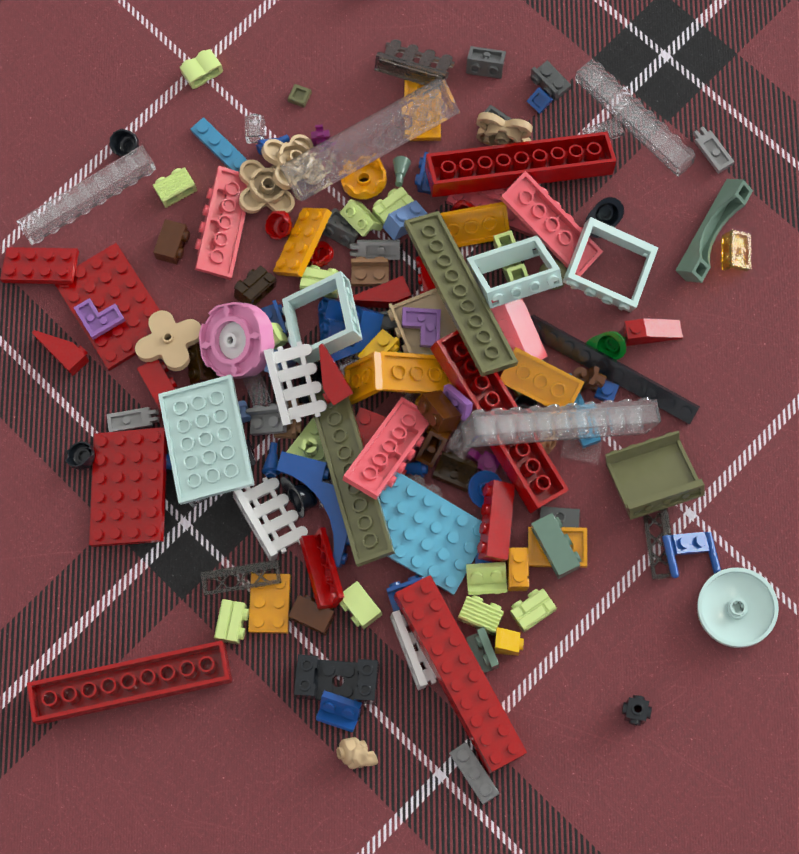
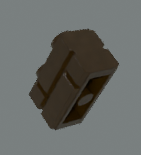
(255, 286)

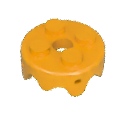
(372, 187)

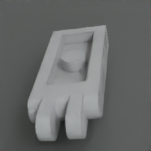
(713, 150)
(373, 248)
(132, 419)

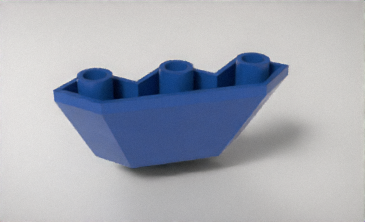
(332, 322)

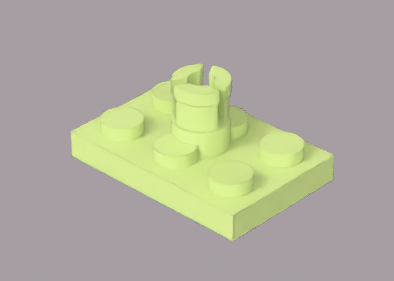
(308, 443)

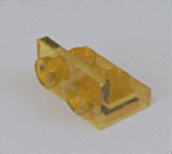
(736, 250)

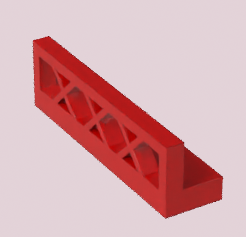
(322, 569)

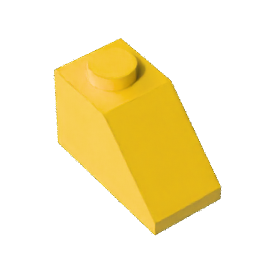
(508, 642)

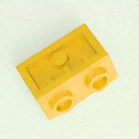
(381, 342)

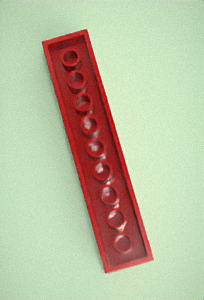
(502, 164)
(524, 463)
(459, 674)
(129, 682)

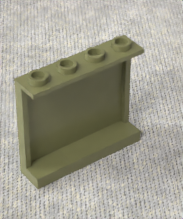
(654, 475)

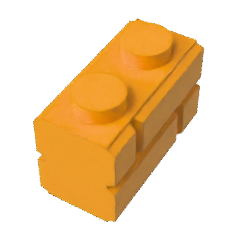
(518, 569)

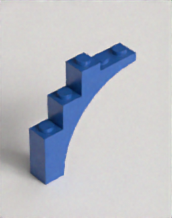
(313, 475)

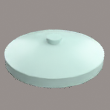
(737, 607)

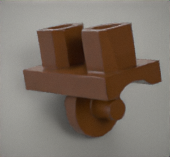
(591, 378)

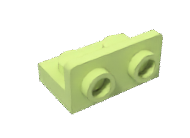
(360, 217)
(486, 578)

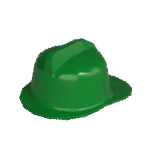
(609, 343)

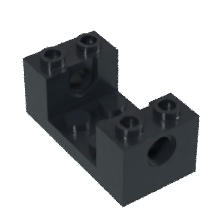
(317, 675)

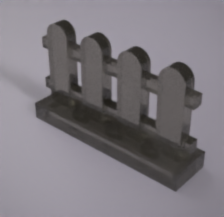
(409, 70)

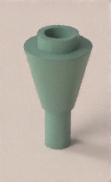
(401, 166)

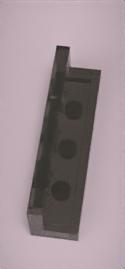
(664, 525)
(241, 571)

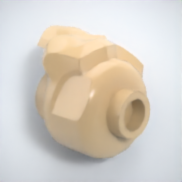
(355, 753)

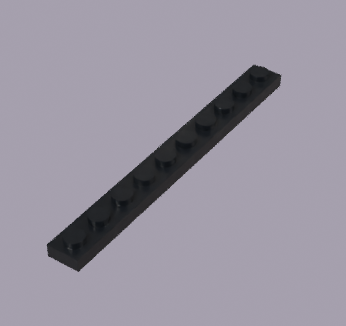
(615, 370)

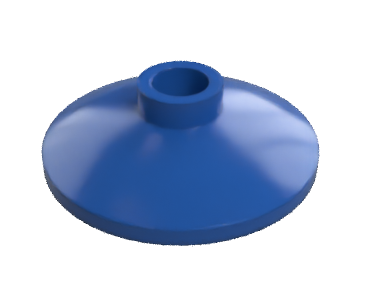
(478, 481)

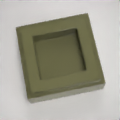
(299, 95)

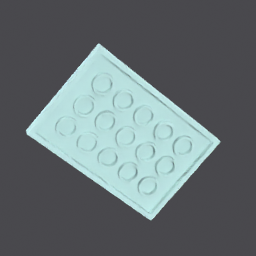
(206, 439)

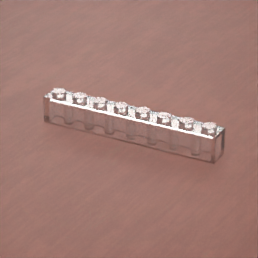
(635, 117)
(86, 195)

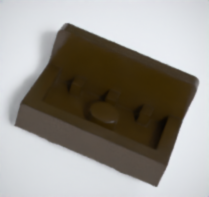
(454, 471)

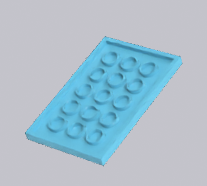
(429, 533)

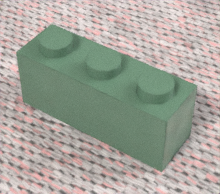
(556, 545)

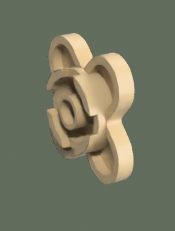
(498, 131)
(280, 153)
(256, 194)
(168, 340)

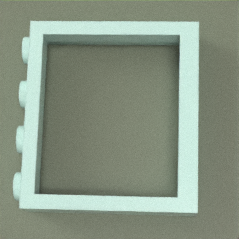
(622, 239)
(510, 255)
(337, 341)

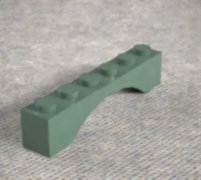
(696, 259)

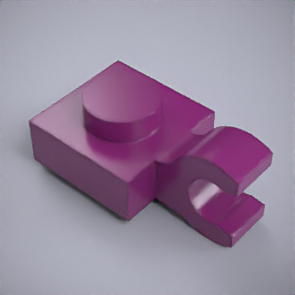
(319, 135)
(485, 462)

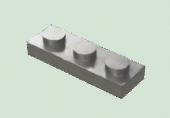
(474, 773)

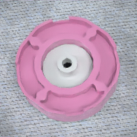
(235, 340)

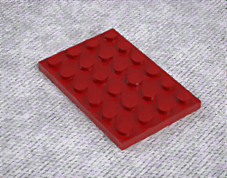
(109, 281)
(128, 487)

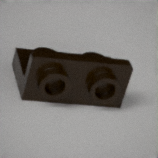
(197, 369)

